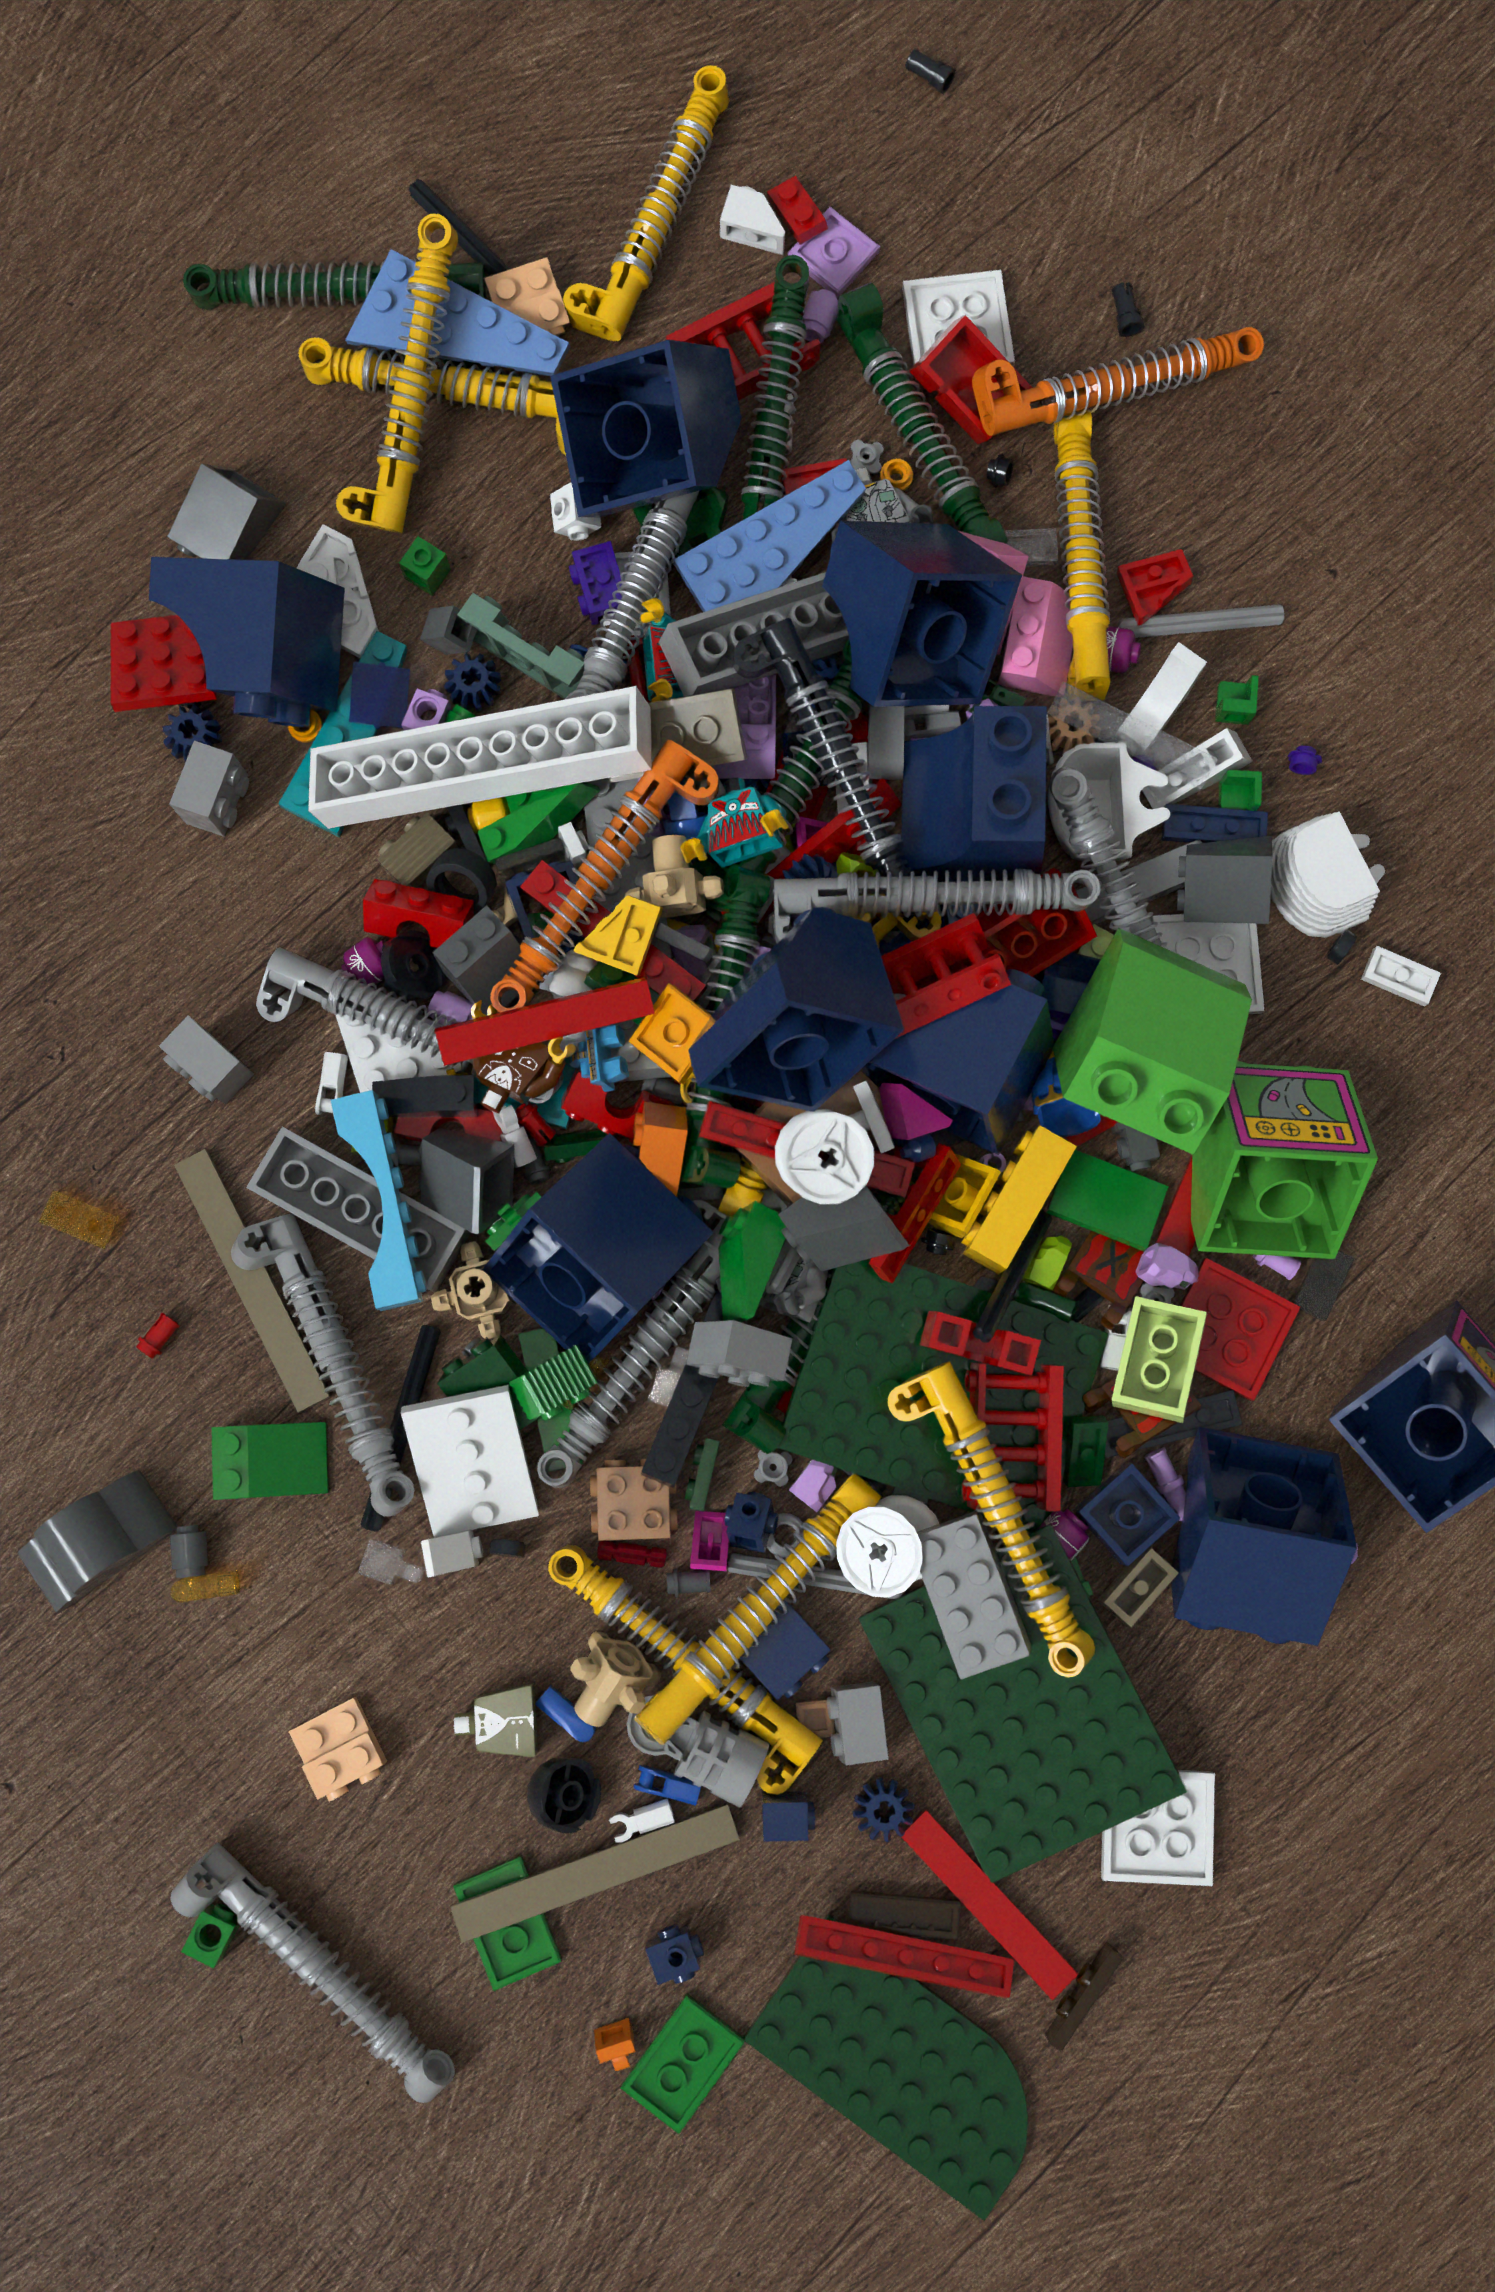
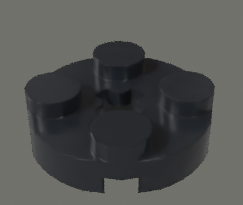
(397, 969)

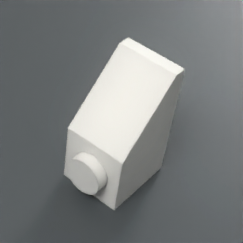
(751, 221)
(451, 1553)

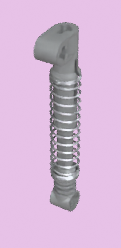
(306, 1291)
(648, 1344)
(296, 1946)

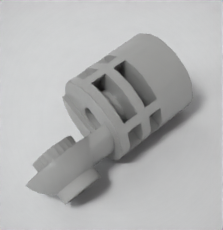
(708, 1754)

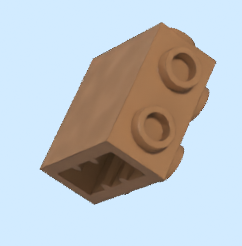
(630, 1504)

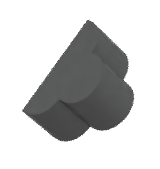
(95, 1539)

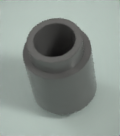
(189, 1551)

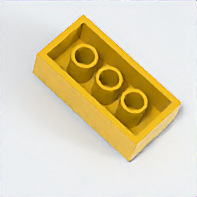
(1019, 1200)

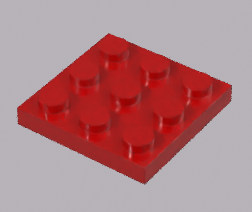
(156, 664)
(1240, 1330)

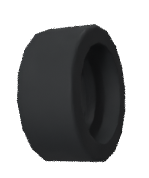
(468, 864)

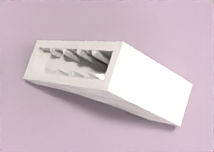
(1169, 687)

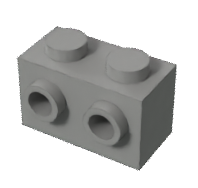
(858, 1723)

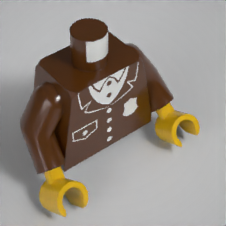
(520, 1071)

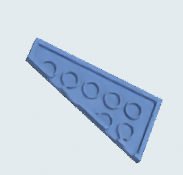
(472, 327)
(770, 543)

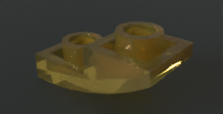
(78, 1219)

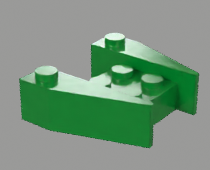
(534, 818)

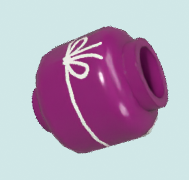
(1121, 649)
(365, 960)
(1069, 1530)

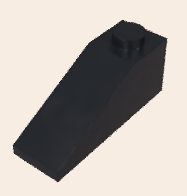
(430, 1096)

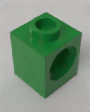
(424, 566)
(201, 1946)

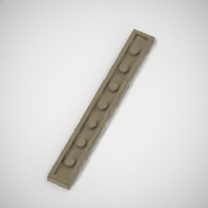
(253, 1286)
(594, 1873)

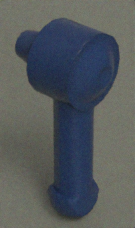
(918, 1148)

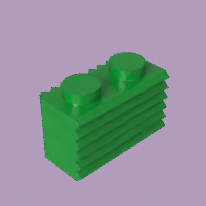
(554, 1382)

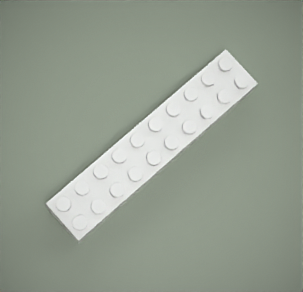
(481, 758)

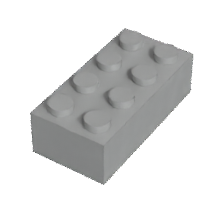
(971, 1596)

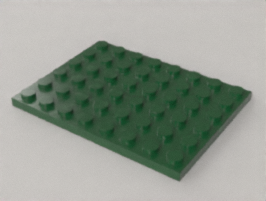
(871, 1344)
(1019, 1747)

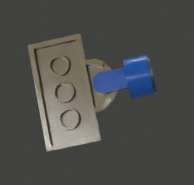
(707, 728)

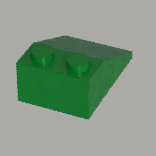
(747, 1258)
(269, 1460)

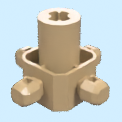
(674, 883)
(492, 1298)
(613, 1677)

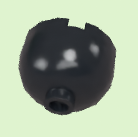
(564, 1794)

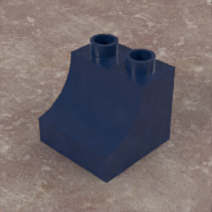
(919, 611)
(262, 632)
(977, 796)
(975, 1061)
(597, 1247)
(1262, 1538)

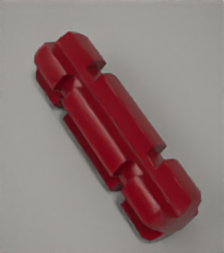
(631, 1553)

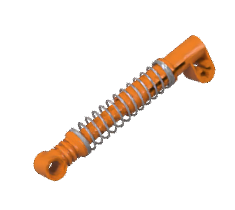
(1107, 384)
(604, 863)

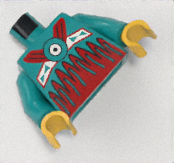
(659, 676)
(737, 826)

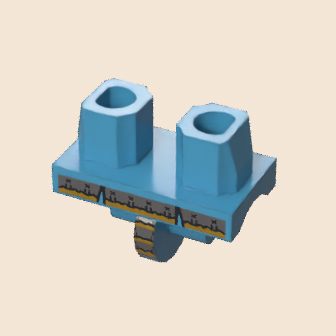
(596, 1060)

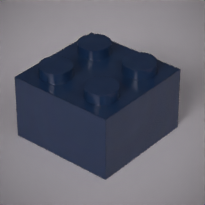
(1126, 1514)

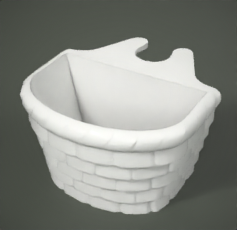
(1116, 787)
(1322, 877)

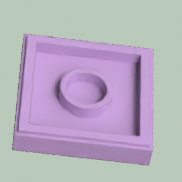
(837, 253)

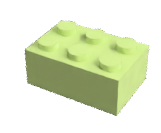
(1159, 1359)

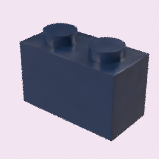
(787, 1816)

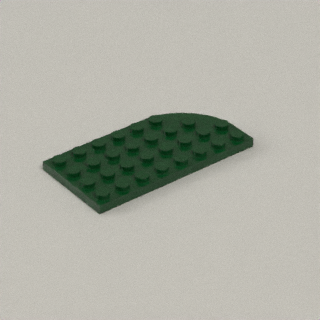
(901, 2072)

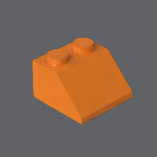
(662, 1141)

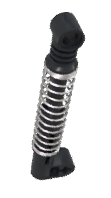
(828, 739)

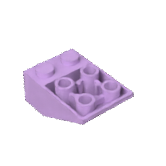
(758, 721)

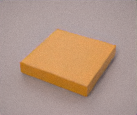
(671, 1031)

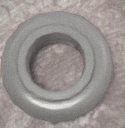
(795, 1523)

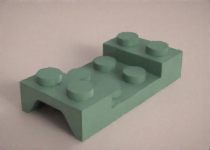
(555, 671)

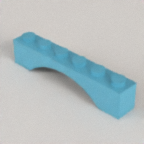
(393, 1273)

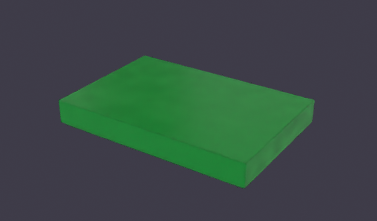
(1108, 1200)
(515, 1949)
(682, 2063)

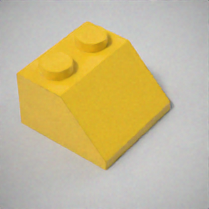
(964, 1197)

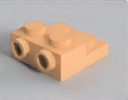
(530, 294)
(338, 1749)

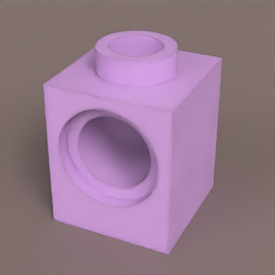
(422, 702)

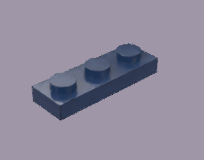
(1212, 824)

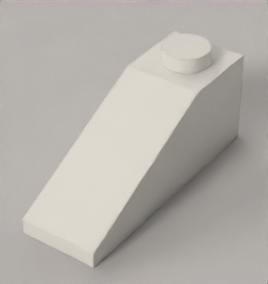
(1230, 755)

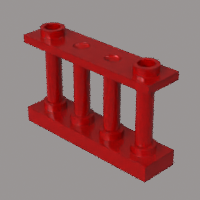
(742, 316)
(933, 955)
(918, 1207)
(1046, 1419)

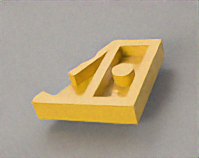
(623, 936)

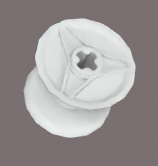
(848, 1151)
(882, 1547)

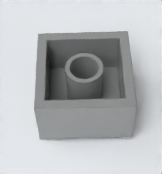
(209, 789)
(199, 1055)
(739, 1352)

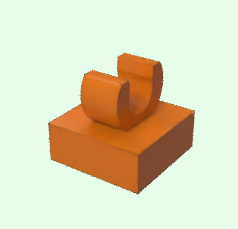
(615, 2043)

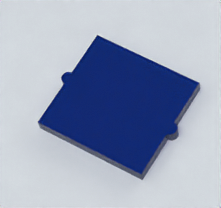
(378, 695)

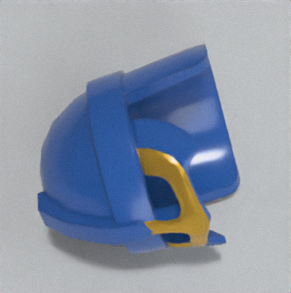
(1054, 1111)

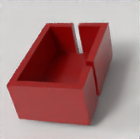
(950, 369)

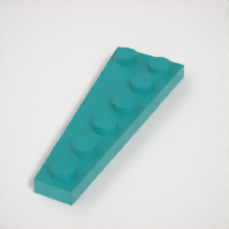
(338, 729)

